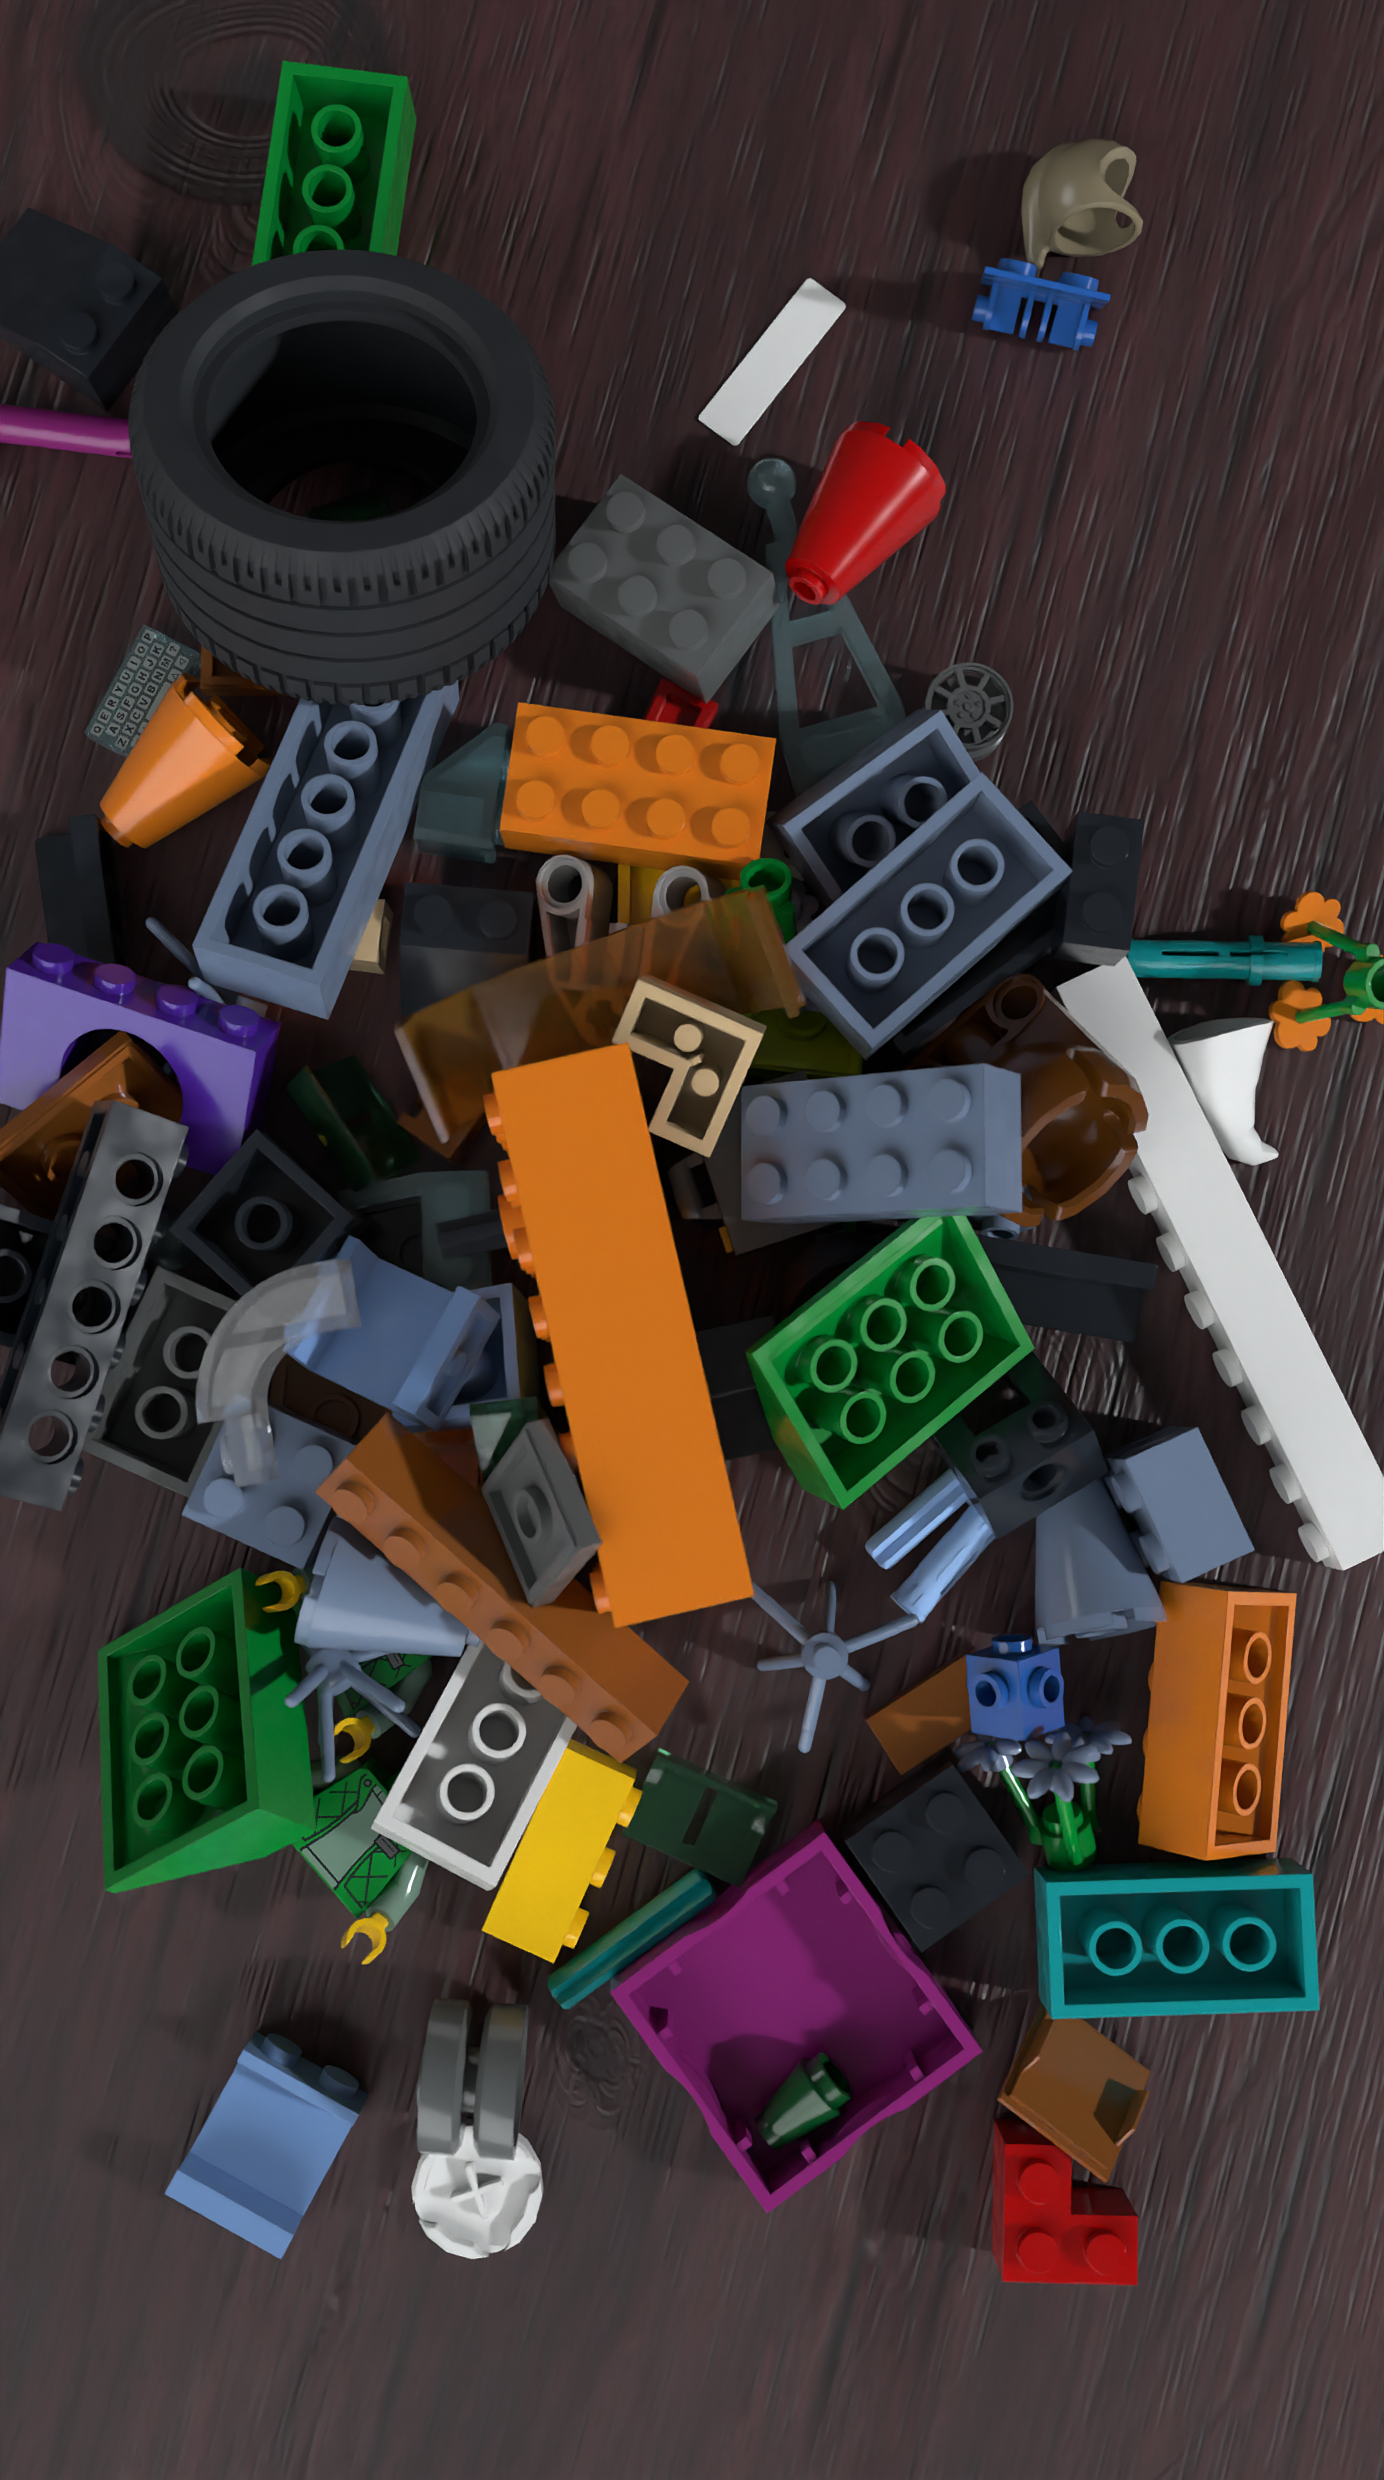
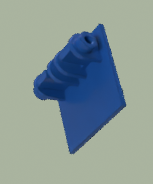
(1071, 294)

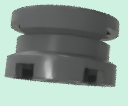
(973, 705)

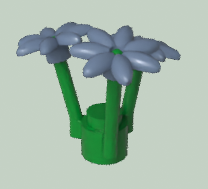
(1064, 1825)

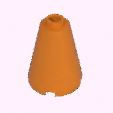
(181, 766)

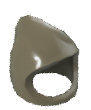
(1075, 201)

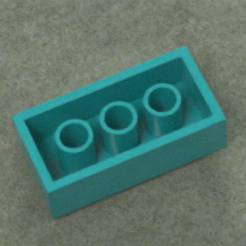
(1176, 1938)

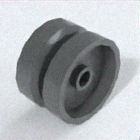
(472, 2078)

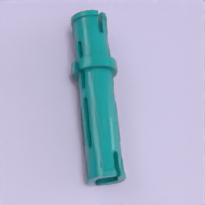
(1245, 960)

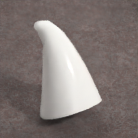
(1223, 1069)

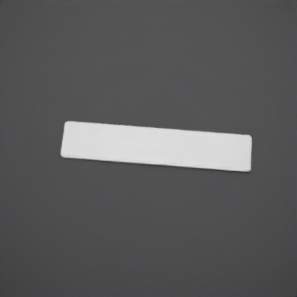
(772, 361)

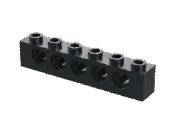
(67, 1266)

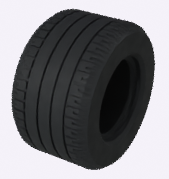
(324, 368)

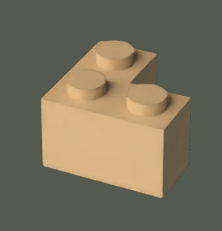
(704, 1047)

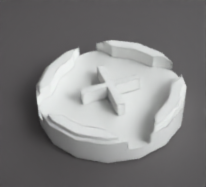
(477, 2202)

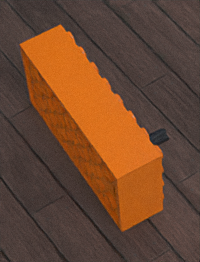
(613, 1304)

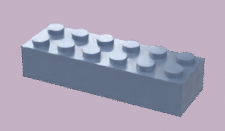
(319, 848)

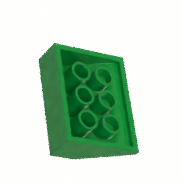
(885, 1356)
(199, 1737)

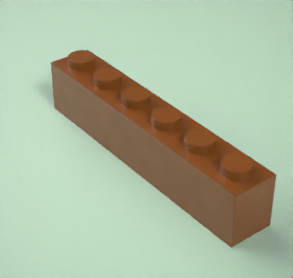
(451, 1546)

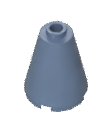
(1089, 1572)
(371, 1604)

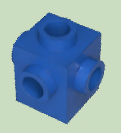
(1015, 1688)

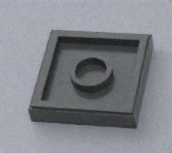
(540, 1513)

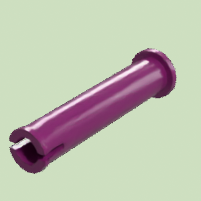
(64, 431)

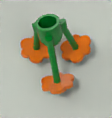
(1299, 1011)

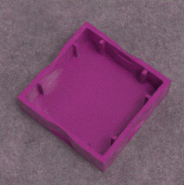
(784, 1973)

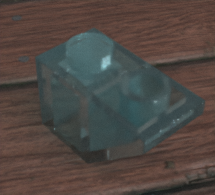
(465, 799)

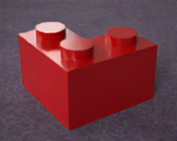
(1051, 2229)

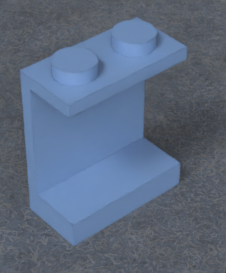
(411, 1344)
(268, 2142)

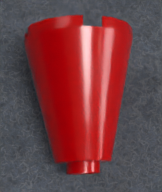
(861, 511)

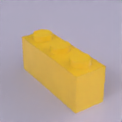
(563, 1852)

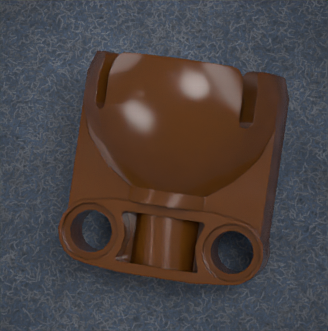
(1068, 1094)

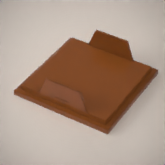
(1076, 2090)

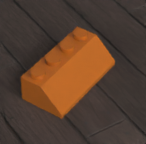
(1217, 1721)

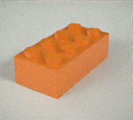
(635, 791)

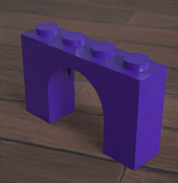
(215, 1049)

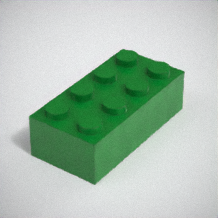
(336, 162)

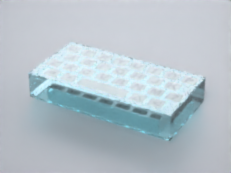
(139, 688)

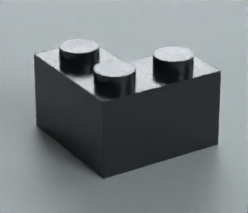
(732, 1388)

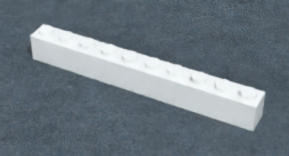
(1236, 1284)

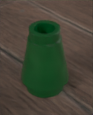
(805, 2101)

